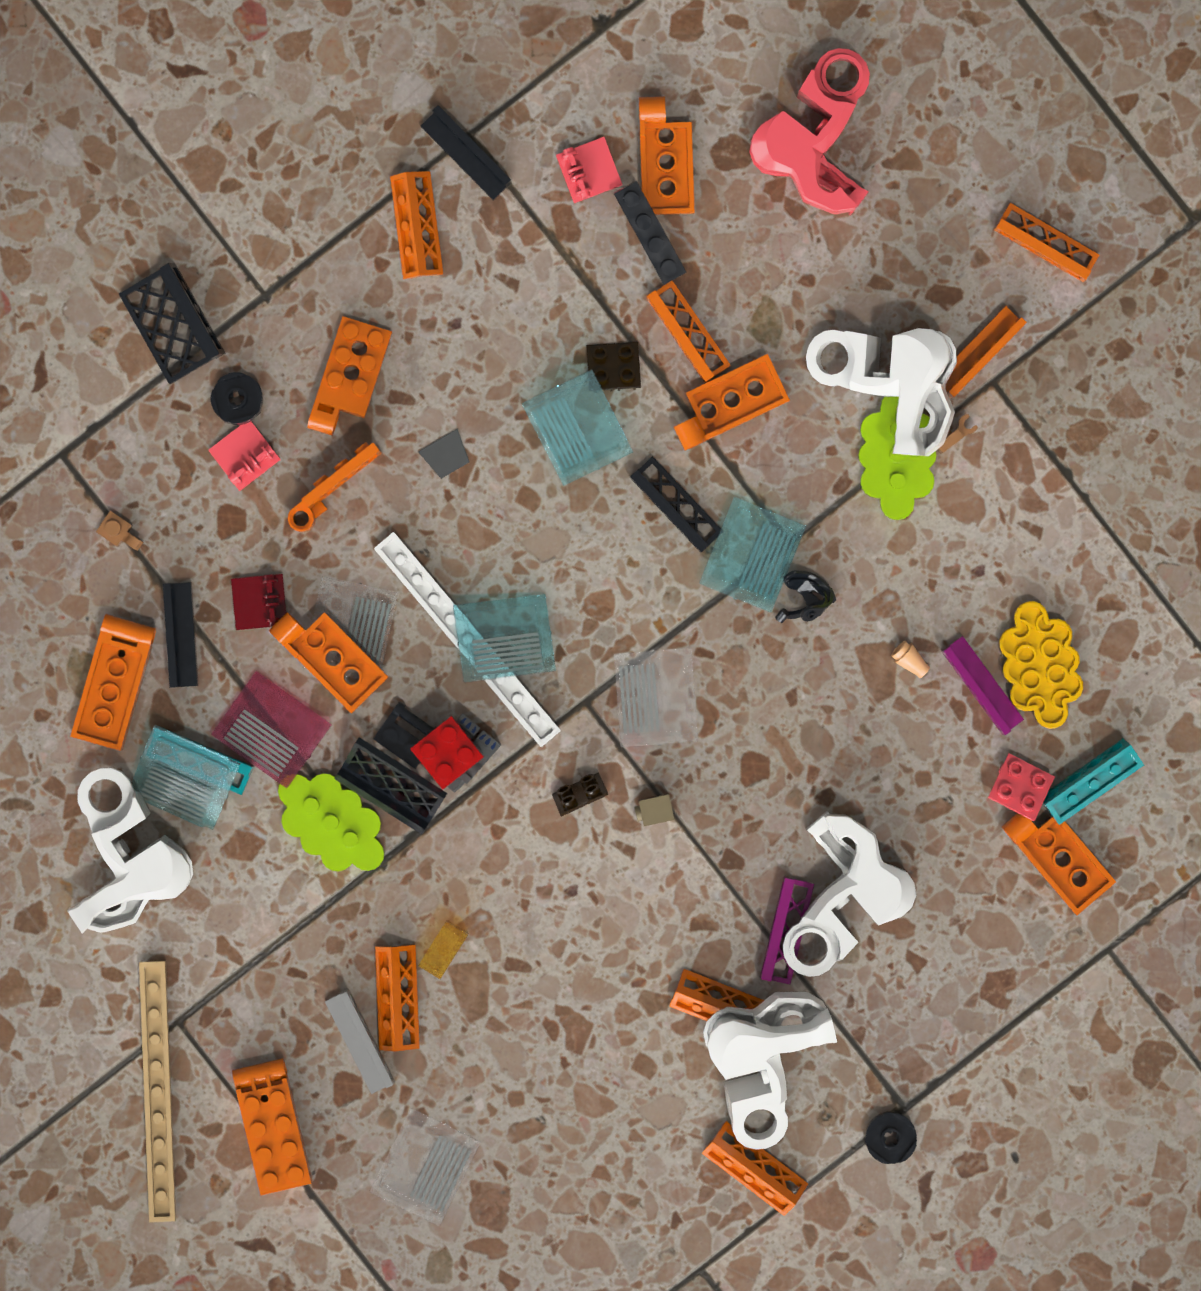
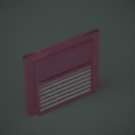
(271, 729)

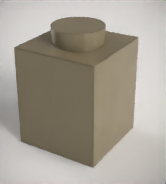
(654, 810)

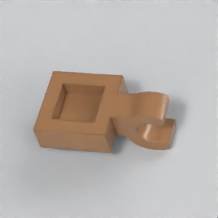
(957, 435)
(117, 530)

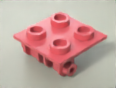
(589, 169)
(244, 455)
(1021, 787)

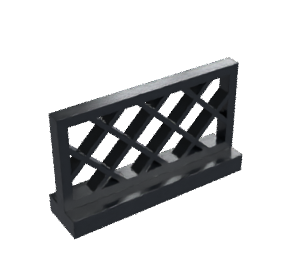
(188, 308)
(389, 796)

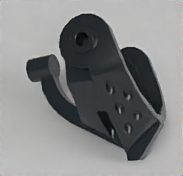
(805, 583)

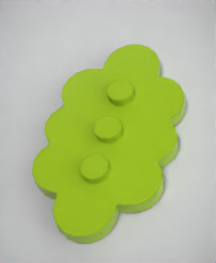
(892, 476)
(332, 823)

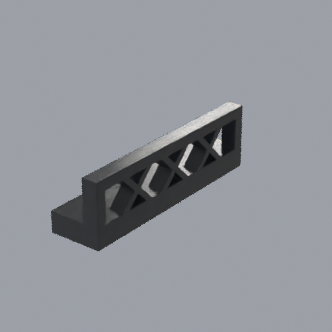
(466, 153)
(666, 508)
(180, 634)

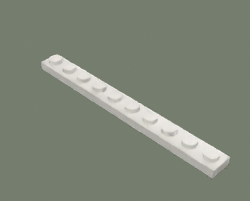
(440, 608)

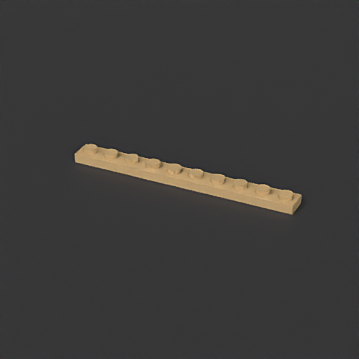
(157, 1091)

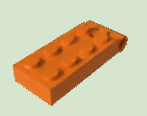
(113, 682)
(272, 1126)

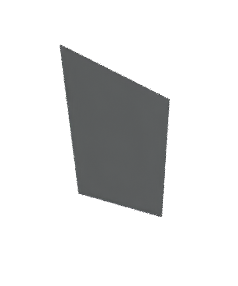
(445, 454)

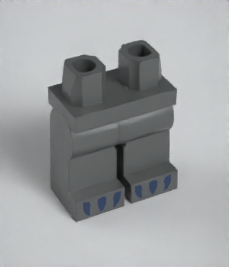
(485, 744)

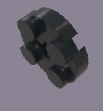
(223, 392)
(905, 1135)

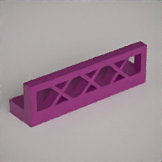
(982, 685)
(778, 926)

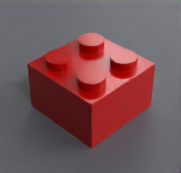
(447, 752)

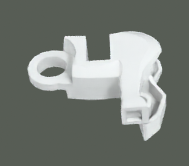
(917, 375)
(153, 873)
(877, 886)
(752, 1041)

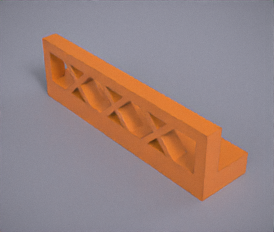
(411, 224)
(1042, 250)
(679, 335)
(983, 349)
(392, 998)
(701, 1003)
(753, 1173)

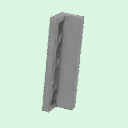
(360, 1042)

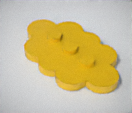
(1041, 664)

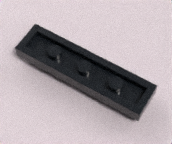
(650, 232)

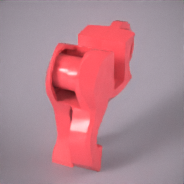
(792, 151)

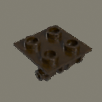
(615, 365)
(575, 796)

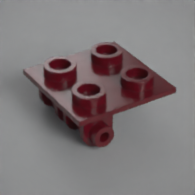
(258, 601)

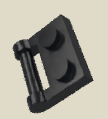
(397, 738)

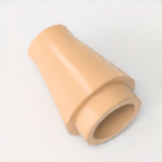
(910, 659)

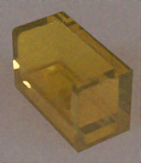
(443, 949)

